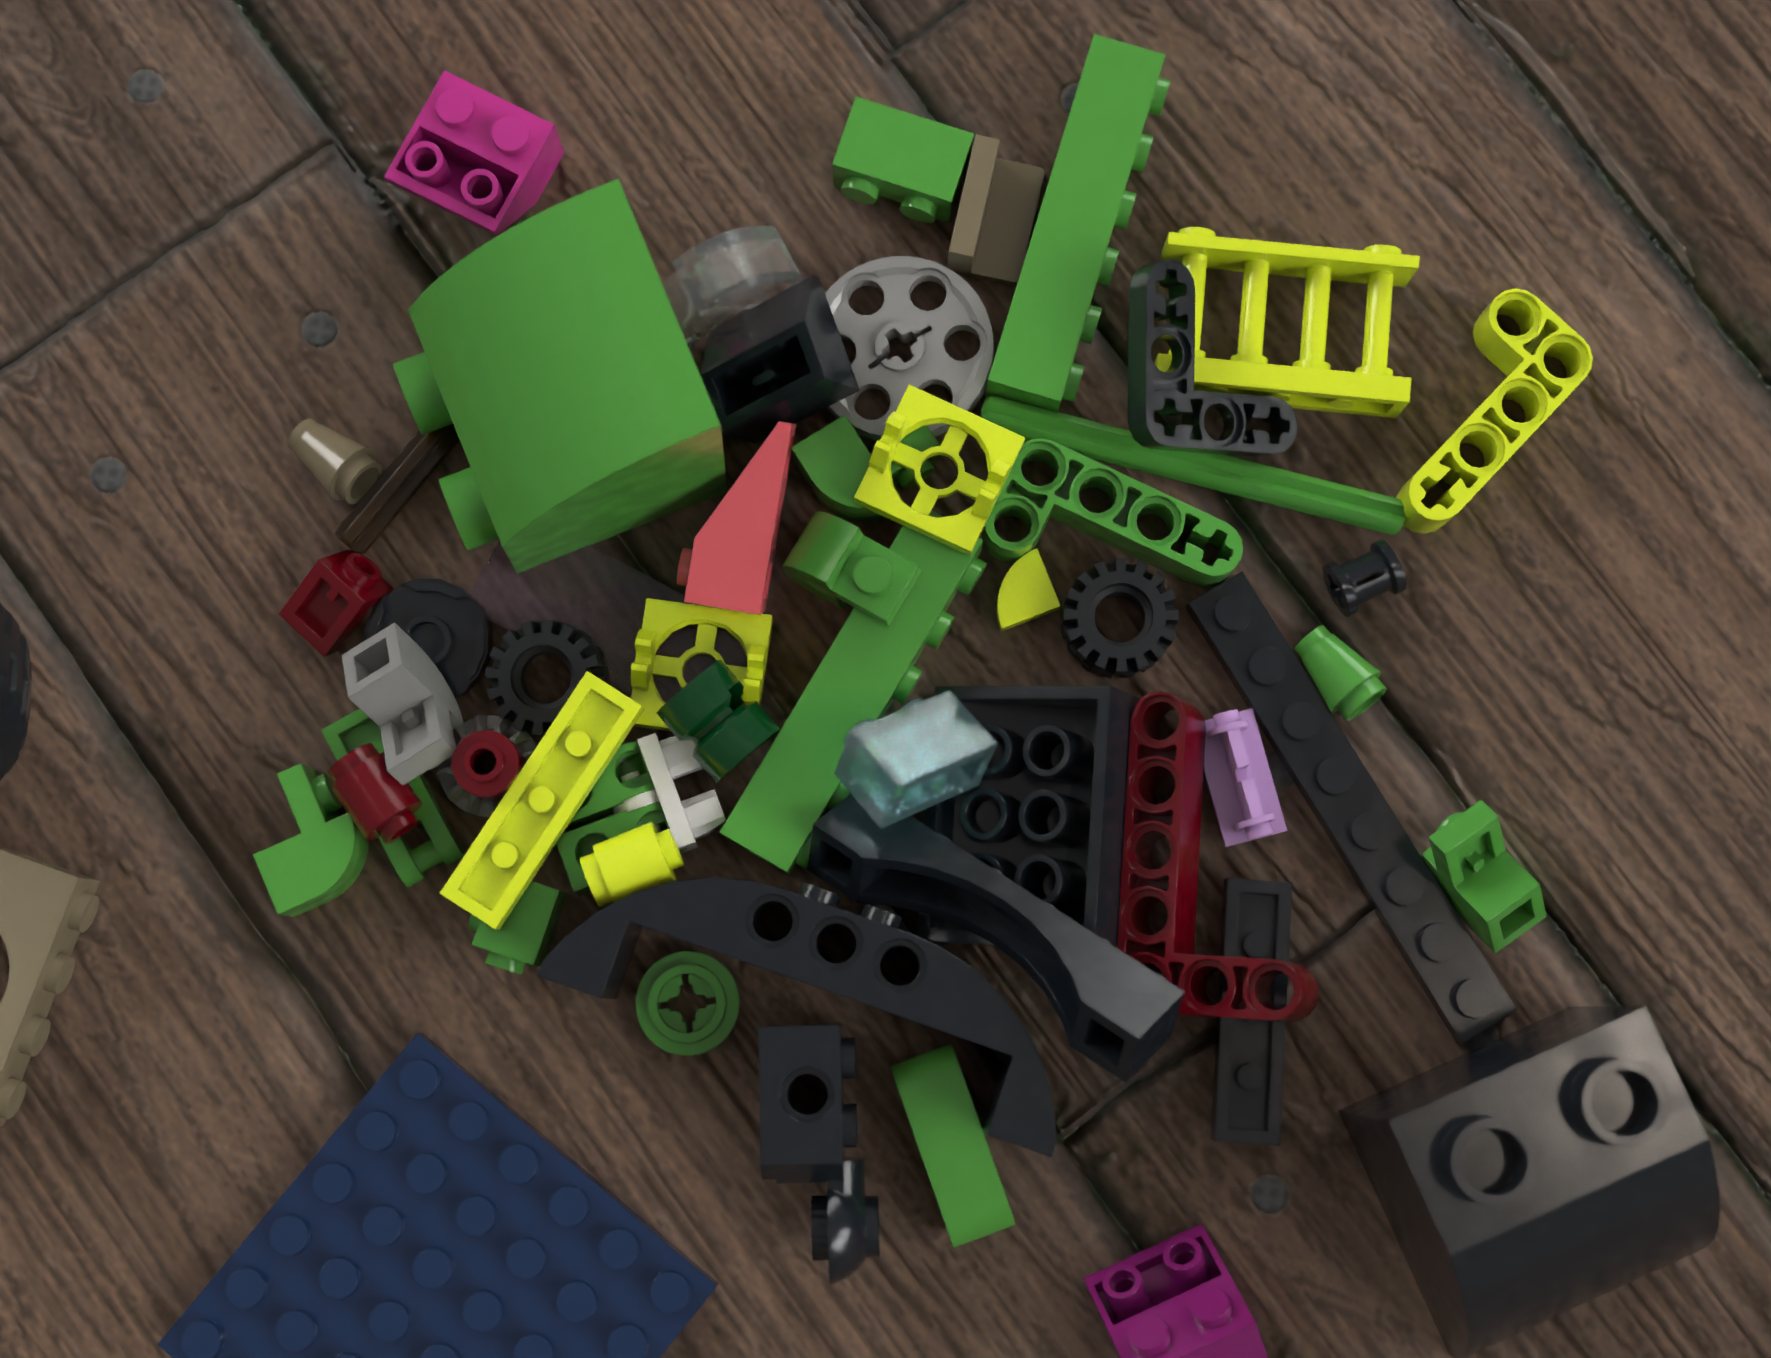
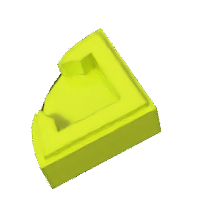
(1025, 592)

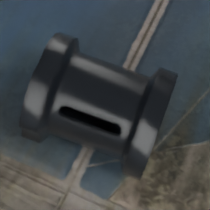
(1385, 577)

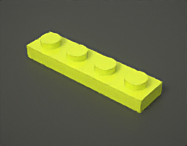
(542, 801)

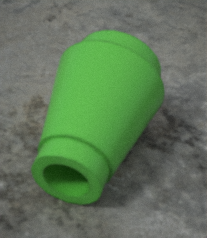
(1340, 673)

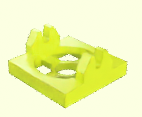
(922, 409)
(666, 617)

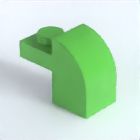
(837, 460)
(850, 568)
(321, 858)
(1482, 878)

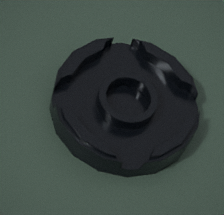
(444, 624)

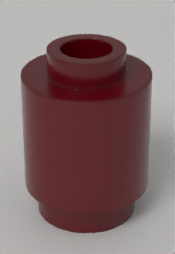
(469, 756)
(373, 796)

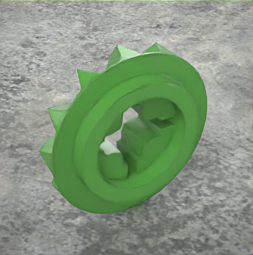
(664, 983)

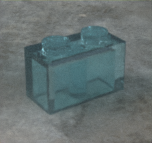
(914, 757)

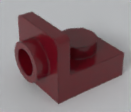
(334, 599)

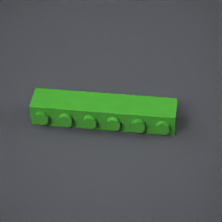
(1076, 224)
(853, 683)

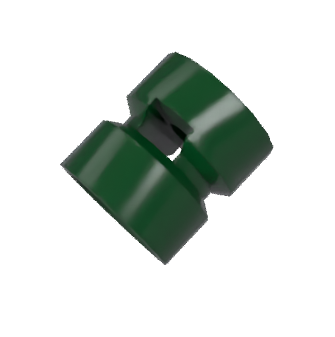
(717, 720)

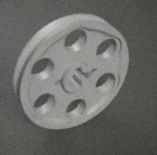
(901, 319)

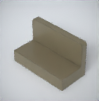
(994, 215)

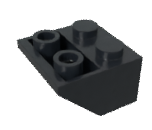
(776, 363)

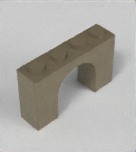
(39, 923)

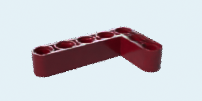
(1178, 879)

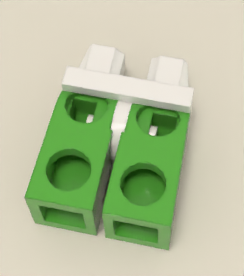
(640, 790)

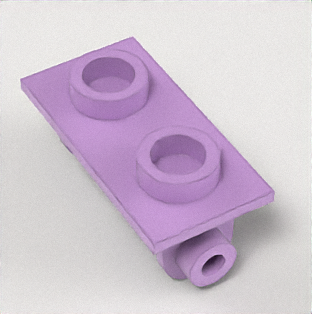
(1240, 779)

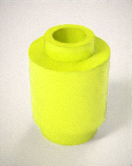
(631, 863)

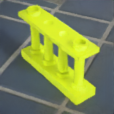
(1309, 382)

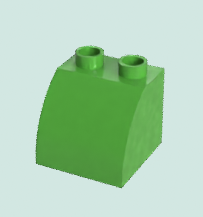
(562, 385)

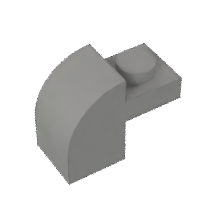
(406, 699)

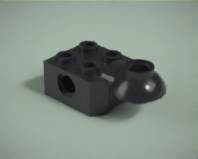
(811, 1144)

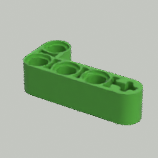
(1115, 526)

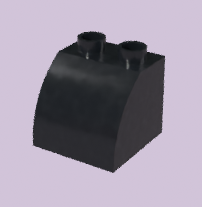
(1539, 1171)

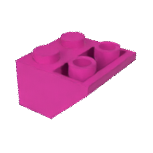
(476, 155)

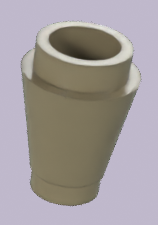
(336, 461)

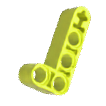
(1488, 427)

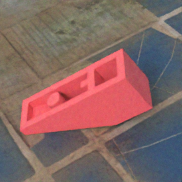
(739, 540)

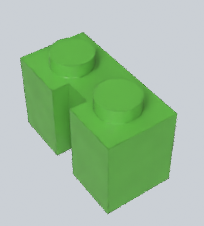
(902, 160)

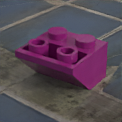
(1175, 1303)

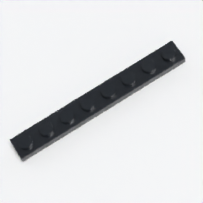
(1351, 809)

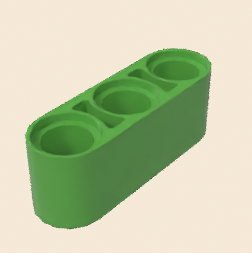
(952, 1145)

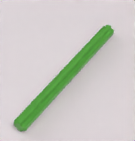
(1206, 470)

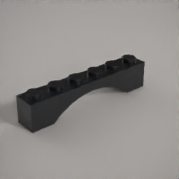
(1105, 999)

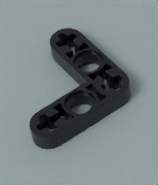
(1174, 391)

